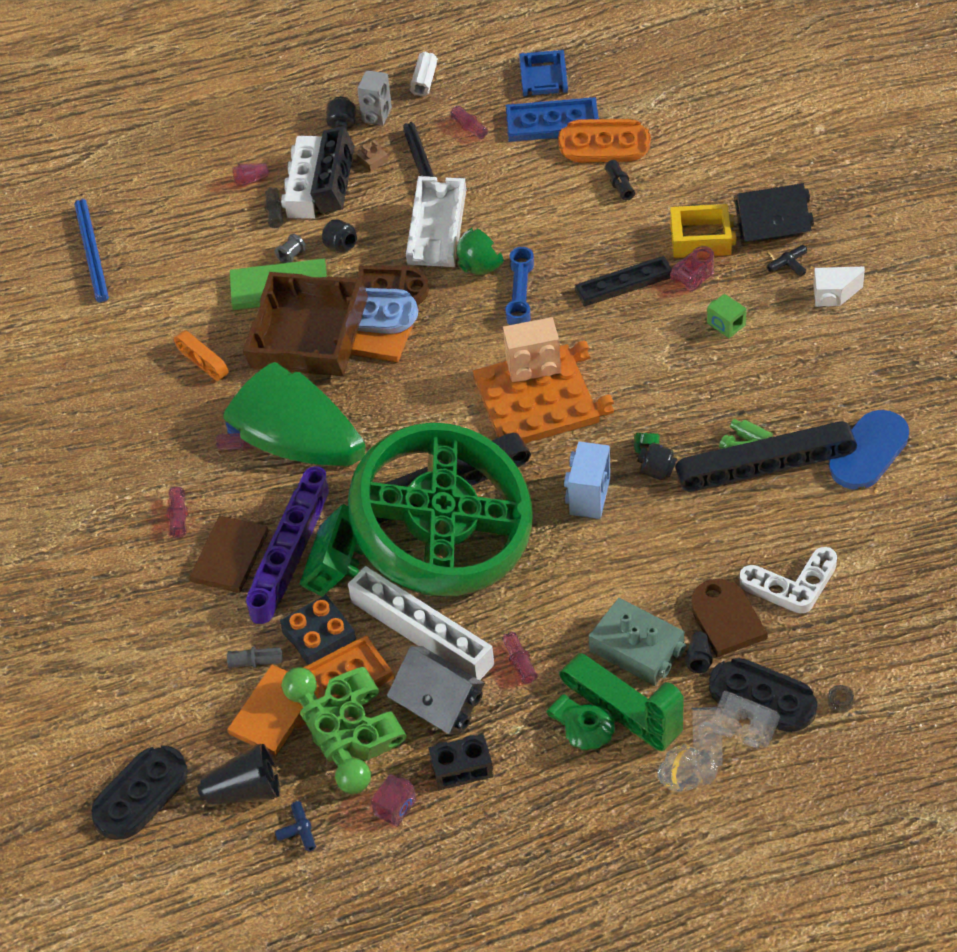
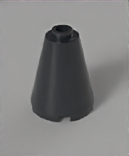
(242, 779)

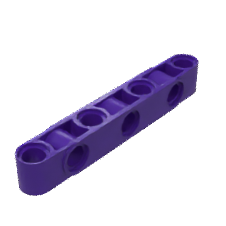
(287, 545)

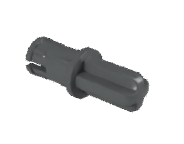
(254, 657)

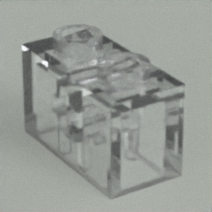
(762, 720)

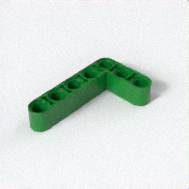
(652, 719)

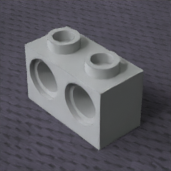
(374, 97)

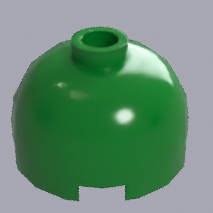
(476, 253)

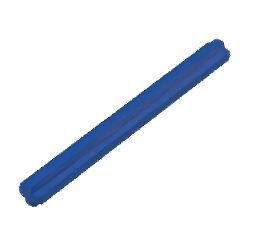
(91, 251)

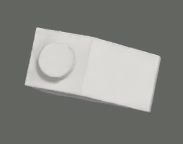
(836, 284)

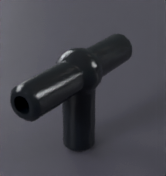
(788, 258)

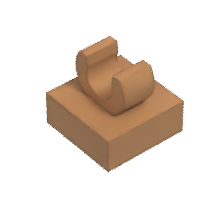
(372, 156)

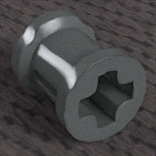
(290, 249)

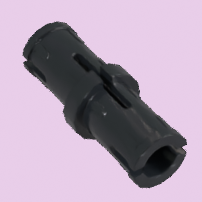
(624, 188)

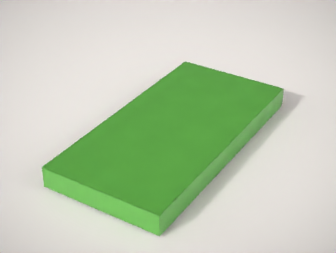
(249, 282)

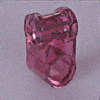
(694, 268)

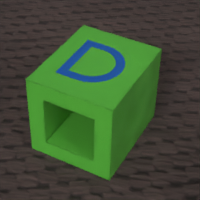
(726, 315)

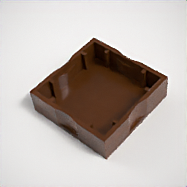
(306, 323)

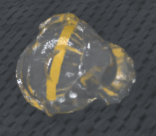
(687, 768)

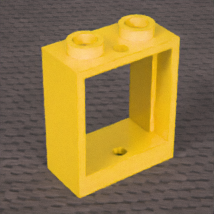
(701, 215)

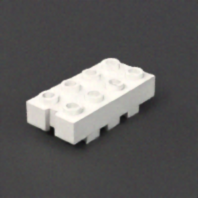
(436, 222)

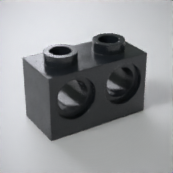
(462, 767)

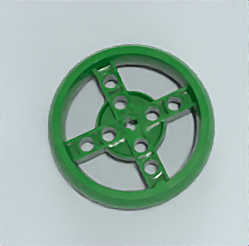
(440, 509)

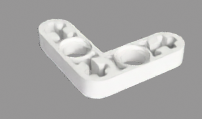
(799, 589)

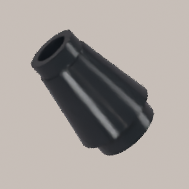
(698, 653)

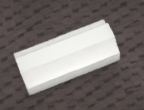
(423, 74)

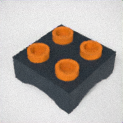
(317, 629)

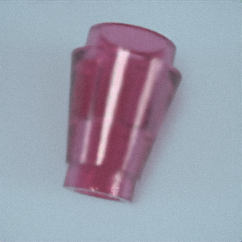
(249, 173)

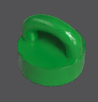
(645, 438)

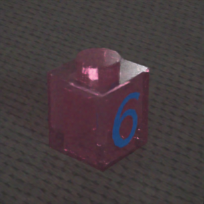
(393, 799)

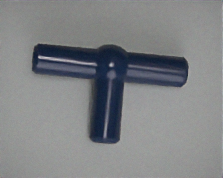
(301, 827)

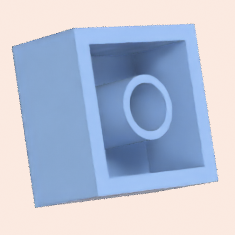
(588, 480)

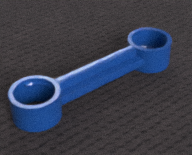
(520, 281)

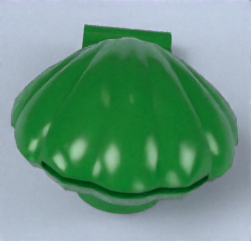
(585, 725)

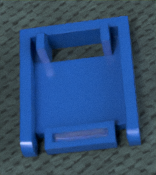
(546, 78)

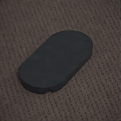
(768, 688)
(139, 792)

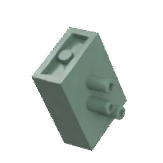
(637, 641)

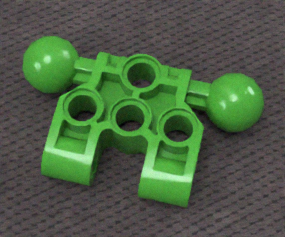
(343, 741)

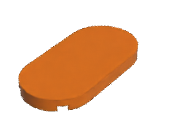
(604, 140)

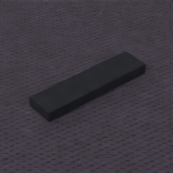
(623, 281)

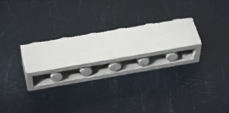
(420, 623)

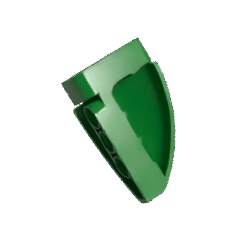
(293, 419)

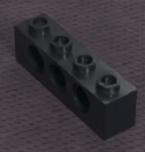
(332, 170)

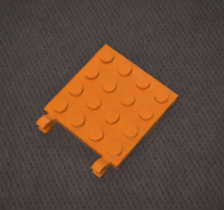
(544, 403)

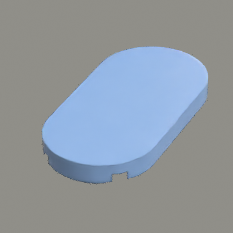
(388, 311)

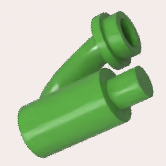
(745, 430)

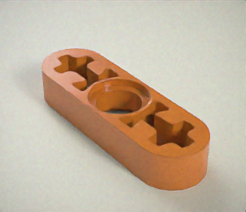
(201, 355)

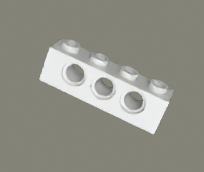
(301, 173)

